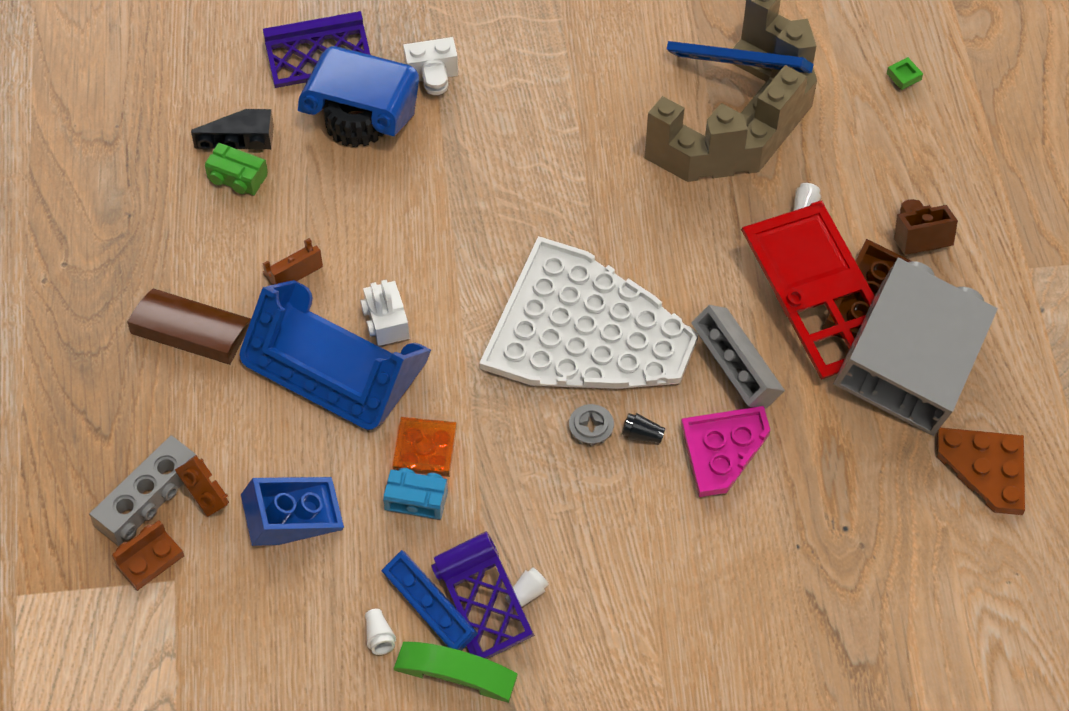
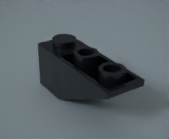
(239, 130)

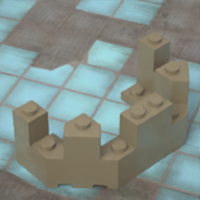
(746, 138)

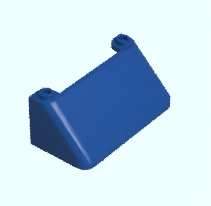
(325, 359)

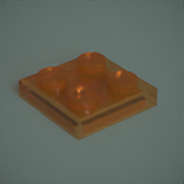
(425, 446)

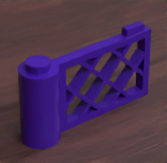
(463, 564)

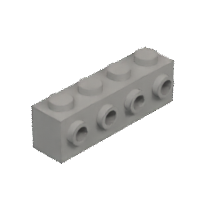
(737, 356)

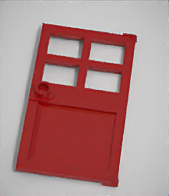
(809, 268)

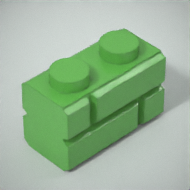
(236, 169)

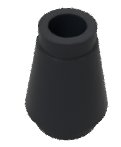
(642, 429)

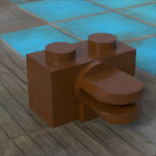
(924, 227)

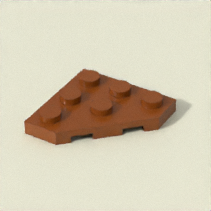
(987, 464)

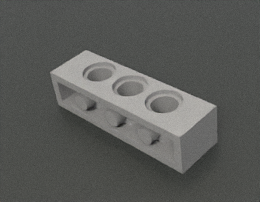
(128, 495)

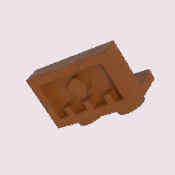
(147, 555)

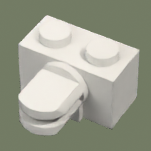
(434, 62)
(385, 312)

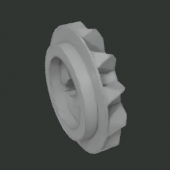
(602, 420)

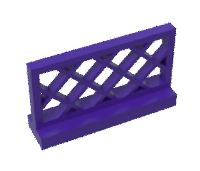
(310, 31)

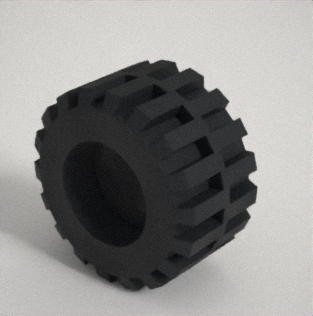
(347, 127)

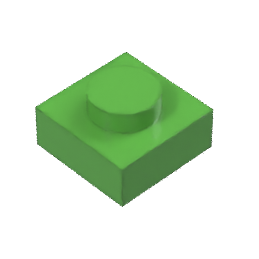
(904, 73)

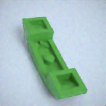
(456, 667)

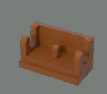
(294, 266)

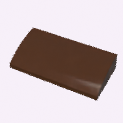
(874, 264)
(189, 325)

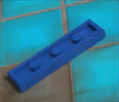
(429, 601)

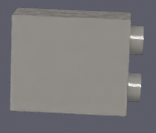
(916, 346)

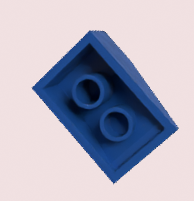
(290, 509)

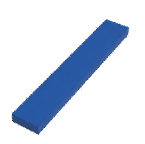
(739, 57)

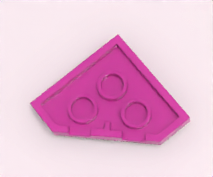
(723, 446)

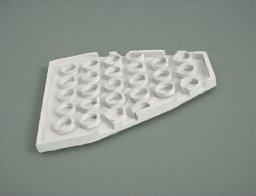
(585, 327)

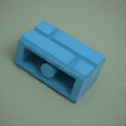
(415, 493)

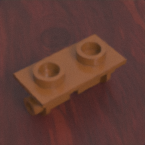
(206, 493)

